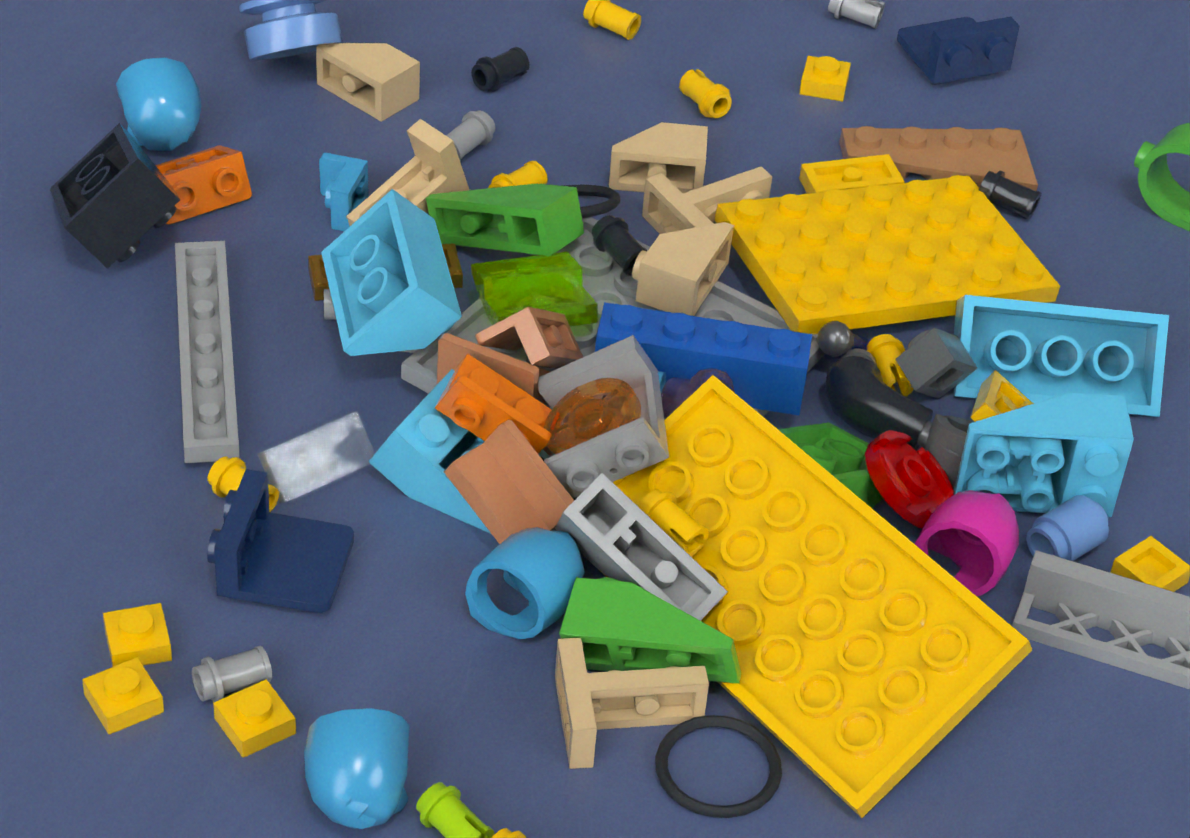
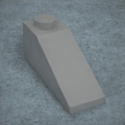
(636, 550)

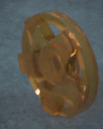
(589, 414)

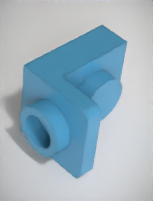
(343, 185)

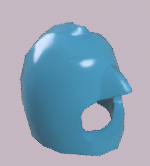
(159, 102)
(538, 566)
(358, 766)

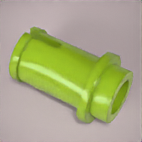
(444, 810)

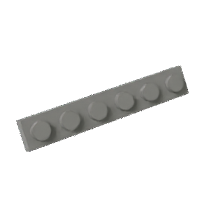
(205, 352)

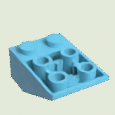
(422, 451)
(1050, 452)

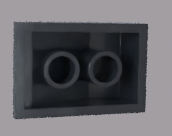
(113, 197)

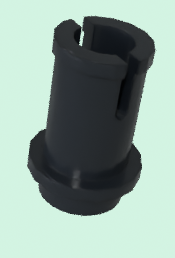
(492, 72)
(1010, 194)
(612, 236)

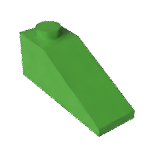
(509, 218)
(636, 630)

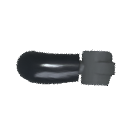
(872, 408)

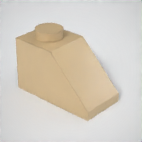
(369, 76)
(665, 148)
(682, 267)

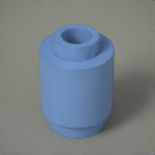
(1069, 529)

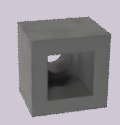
(935, 362)

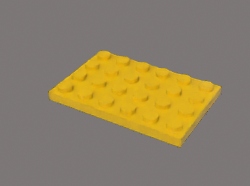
(882, 253)

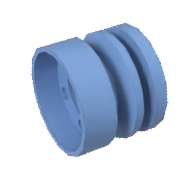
(288, 28)

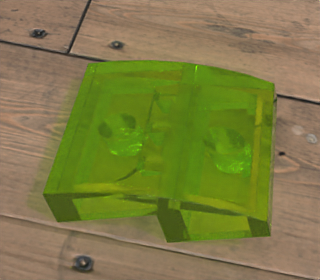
(535, 282)

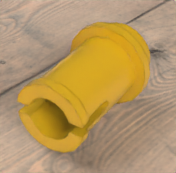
(612, 17)
(712, 98)
(530, 173)
(885, 350)
(227, 475)
(673, 520)

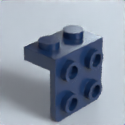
(961, 47)
(276, 555)

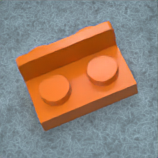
(206, 181)
(484, 399)

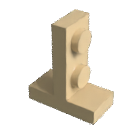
(429, 172)
(672, 210)
(620, 699)

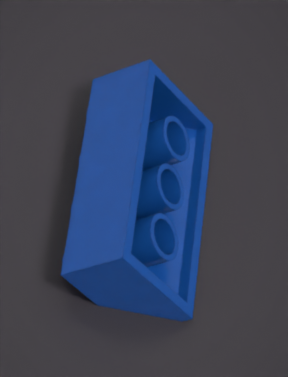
(763, 362)

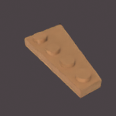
(945, 151)

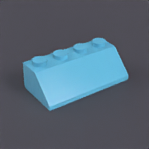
(1064, 350)

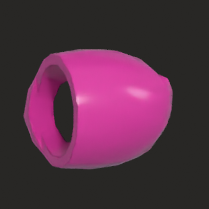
(975, 533)

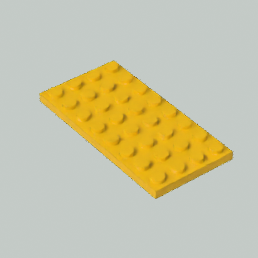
(836, 618)

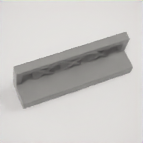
(1125, 607)

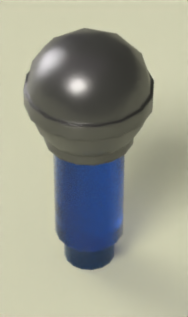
(837, 339)

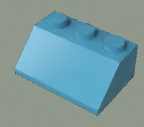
(390, 280)

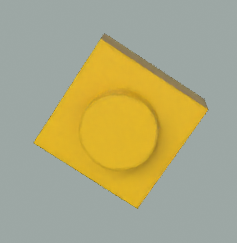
(825, 78)
(1153, 565)
(139, 634)
(123, 695)
(254, 718)

